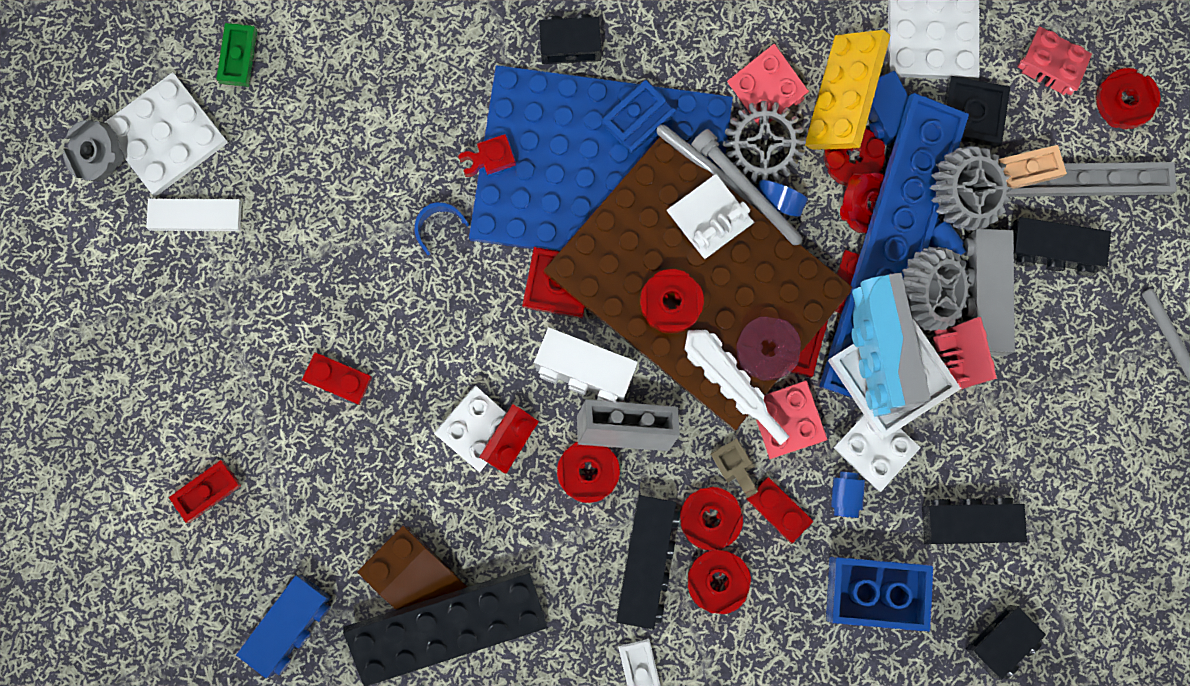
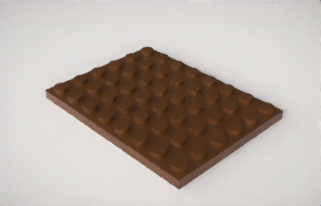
(741, 281)

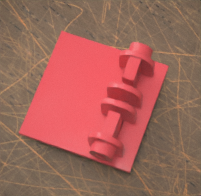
(1056, 59)
(768, 80)
(967, 353)
(797, 415)

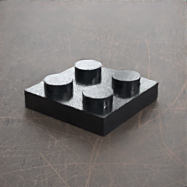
(985, 105)

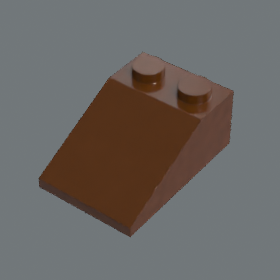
(408, 571)

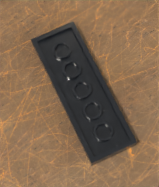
(445, 627)

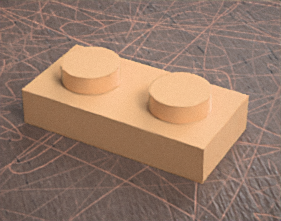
(1034, 167)

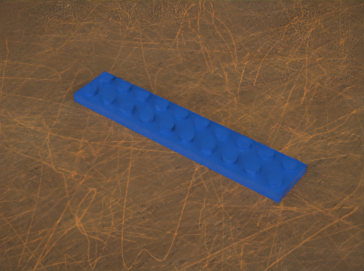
(904, 208)

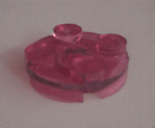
(750, 347)

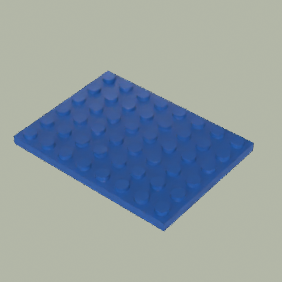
(565, 153)

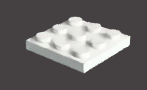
(934, 38)
(165, 134)
(938, 377)

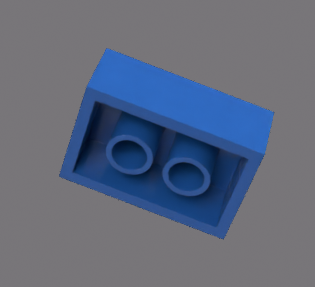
(879, 594)

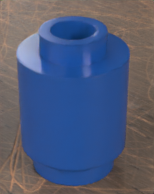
(946, 237)
(847, 495)

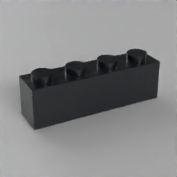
(646, 562)

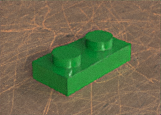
(236, 55)

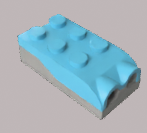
(888, 346)

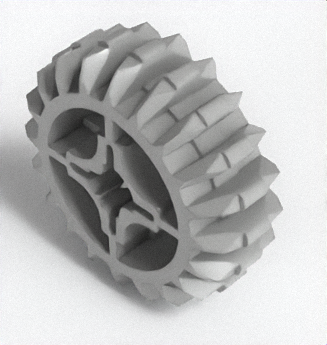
(790, 141)
(978, 170)
(936, 287)

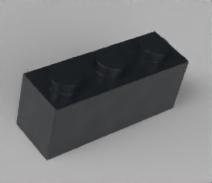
(1060, 246)
(974, 522)

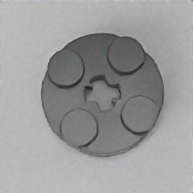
(106, 151)

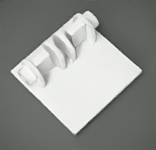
(710, 216)
(471, 426)
(876, 458)

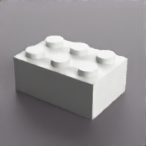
(584, 366)

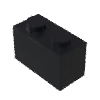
(570, 39)
(1006, 642)

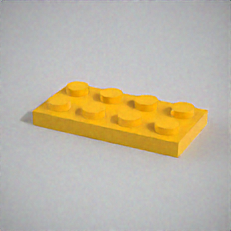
(847, 90)

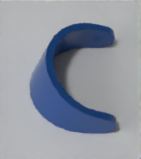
(783, 198)
(428, 211)

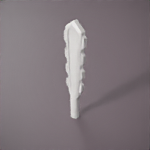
(720, 368)

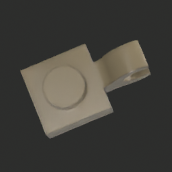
(735, 463)

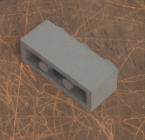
(627, 425)

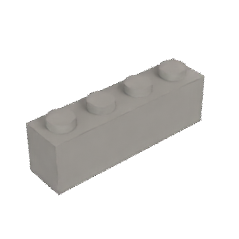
(992, 286)

